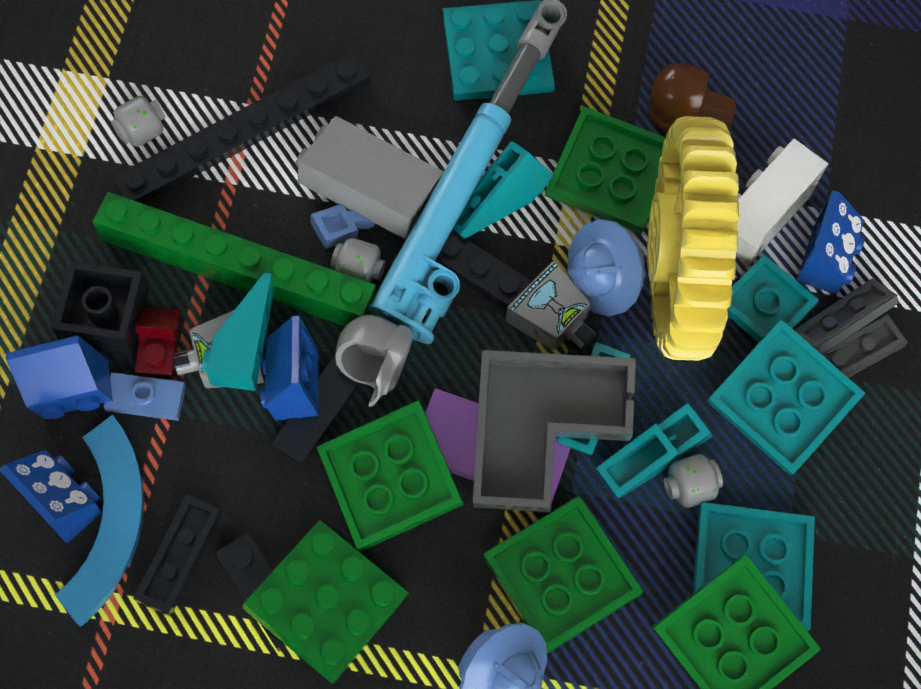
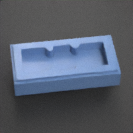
(146, 396)

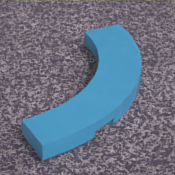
(119, 524)

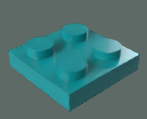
(767, 296)

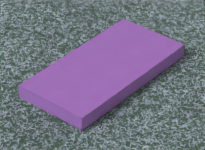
(455, 428)

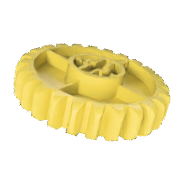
(693, 238)

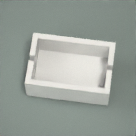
(775, 197)

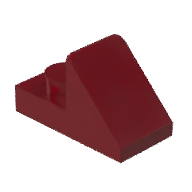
(158, 341)

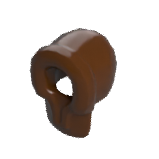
(682, 92)

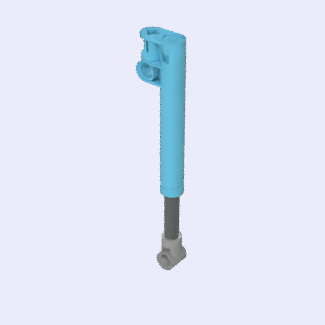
(408, 286)

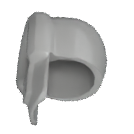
(373, 352)

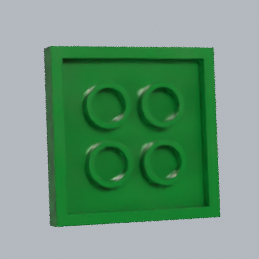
(608, 170)
(389, 476)
(562, 574)
(325, 601)
(736, 632)

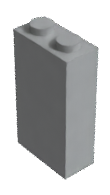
(367, 176)

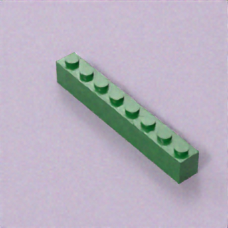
(232, 259)

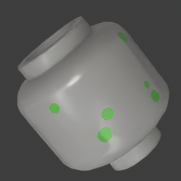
(138, 121)
(358, 260)
(693, 480)

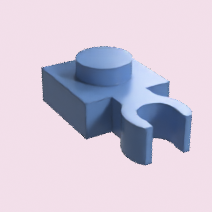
(338, 225)

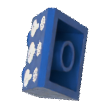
(832, 246)
(54, 493)

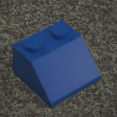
(290, 372)
(61, 377)

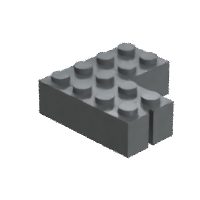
(529, 403)

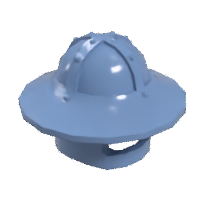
(606, 266)
(505, 659)

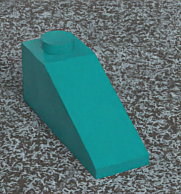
(504, 188)
(241, 339)

